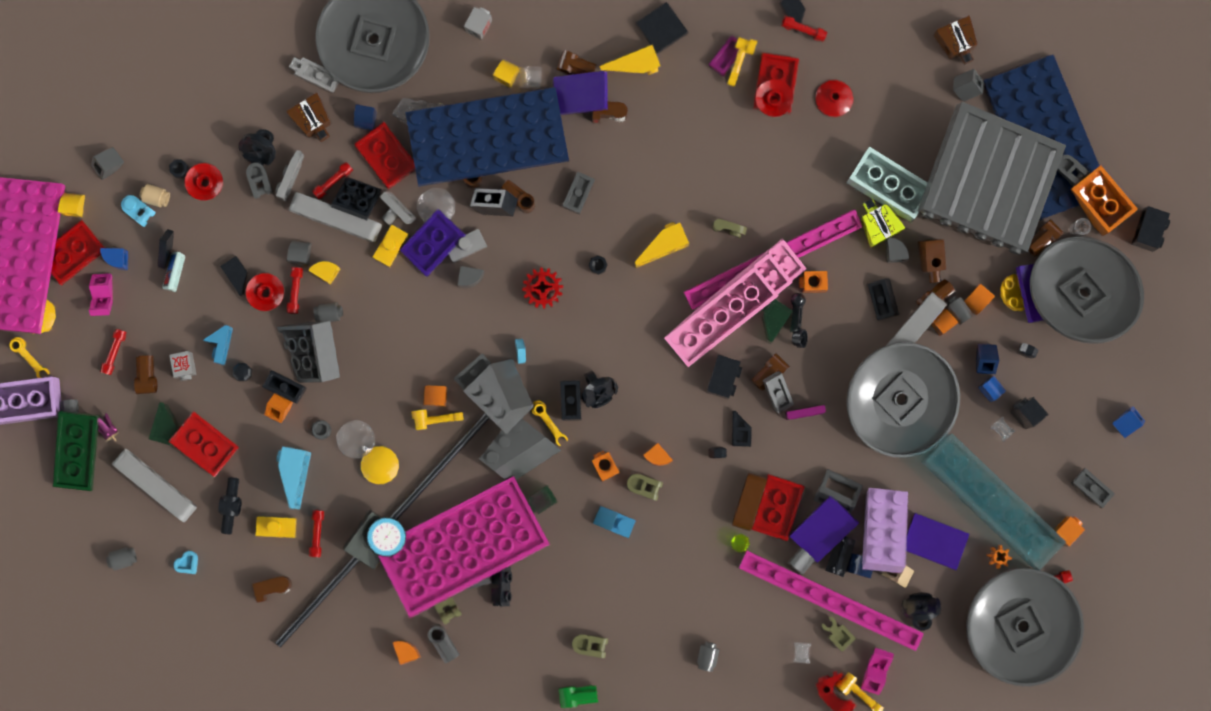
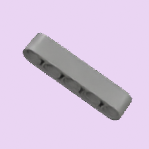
(324, 214)
(920, 320)
(154, 485)

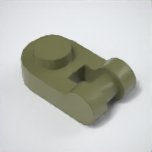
(735, 229)
(637, 484)
(450, 614)
(582, 645)

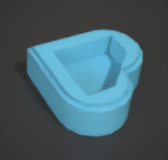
(520, 351)
(187, 563)

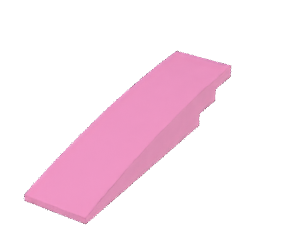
(735, 302)

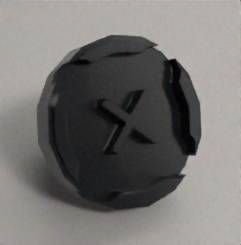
(258, 148)
(599, 391)
(921, 607)

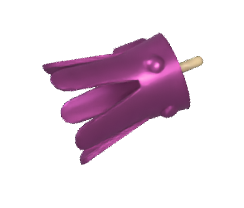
(107, 431)

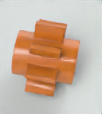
(993, 555)

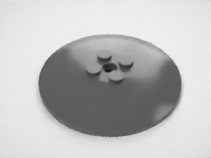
(367, 67)
(1101, 270)
(928, 407)
(1051, 634)

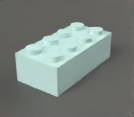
(888, 184)

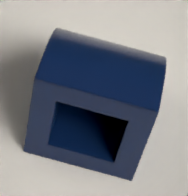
(364, 117)
(987, 359)
(855, 566)

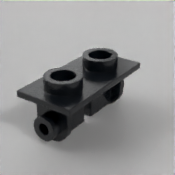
(840, 556)
(502, 595)

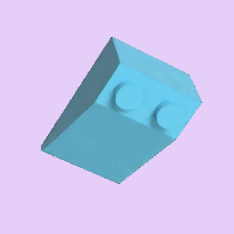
(293, 471)

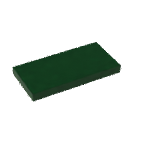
(75, 450)

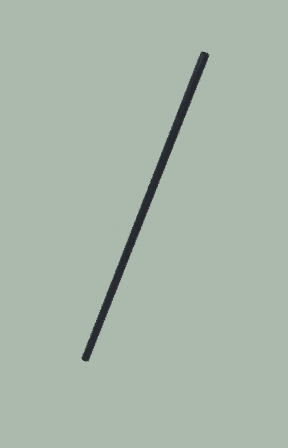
(397, 513)

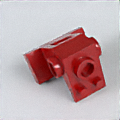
(830, 698)

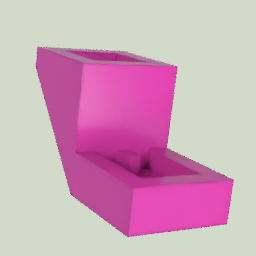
(101, 294)
(876, 671)

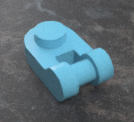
(132, 206)

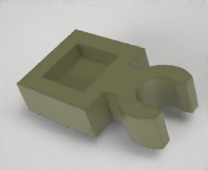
(840, 635)

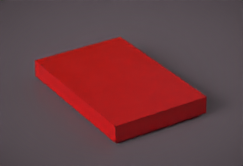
(779, 68)
(386, 155)
(74, 252)
(203, 444)
(778, 507)

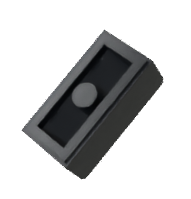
(883, 299)
(284, 387)

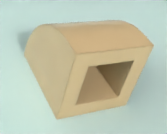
(900, 578)

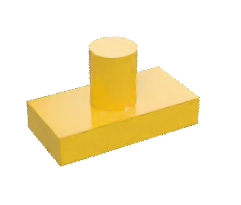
(390, 246)
(276, 527)

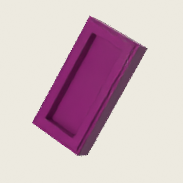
(725, 57)
(805, 412)

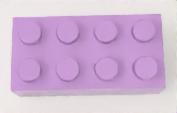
(29, 400)
(885, 530)

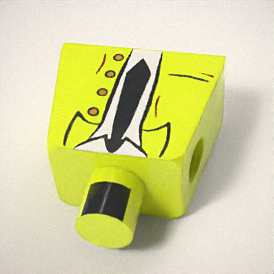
(880, 223)

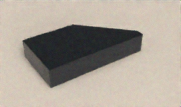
(794, 9)
(165, 248)
(236, 273)
(740, 431)

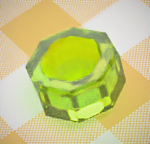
(740, 543)

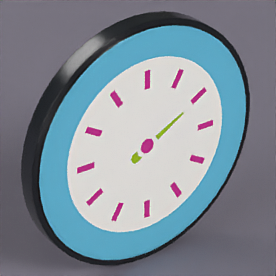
(386, 537)

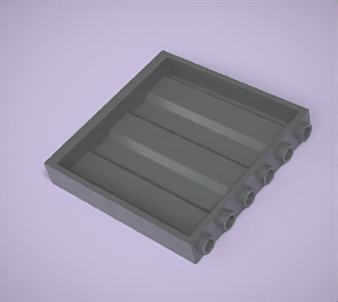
(991, 178)

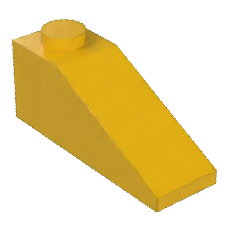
(636, 62)
(667, 242)

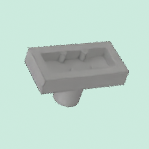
(396, 209)
(468, 245)

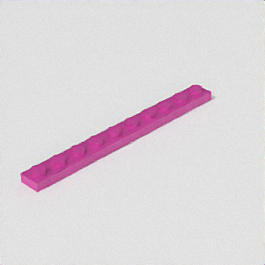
(799, 245)
(831, 600)

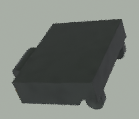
(358, 545)

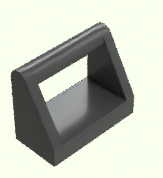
(823, 492)

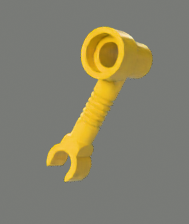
(744, 46)
(27, 356)
(421, 419)
(547, 420)
(848, 684)

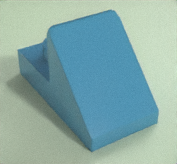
(222, 339)
(614, 522)

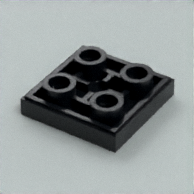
(356, 198)

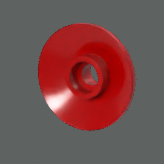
(776, 89)
(827, 104)
(200, 173)
(258, 285)

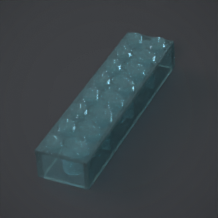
(993, 502)

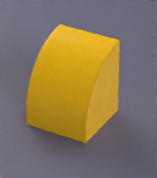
(506, 73)
(71, 205)
(325, 270)

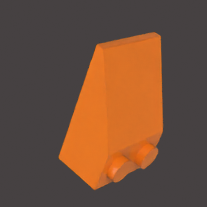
(1103, 201)

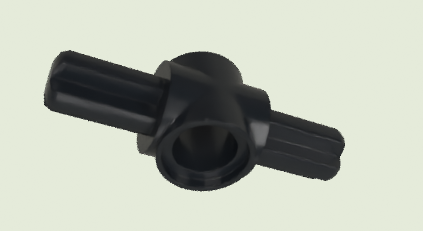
(230, 505)

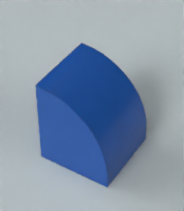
(115, 257)
(992, 389)
(1129, 422)

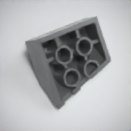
(311, 351)
(501, 394)
(518, 451)

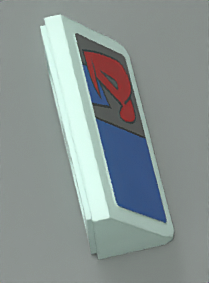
(173, 271)

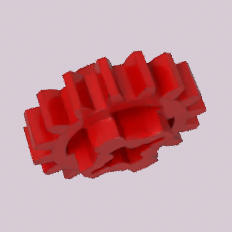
(542, 280)

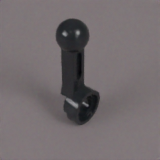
(799, 335)

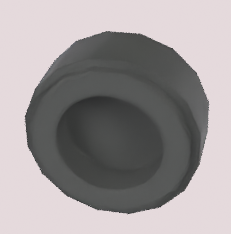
(321, 430)

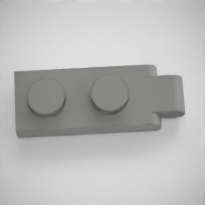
(314, 74)
(290, 173)

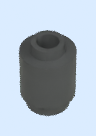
(958, 309)
(328, 312)
(121, 558)
(708, 656)

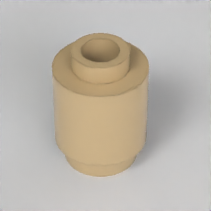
(154, 195)

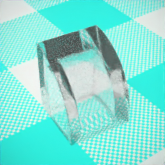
(530, 78)

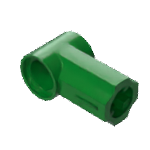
(574, 696)

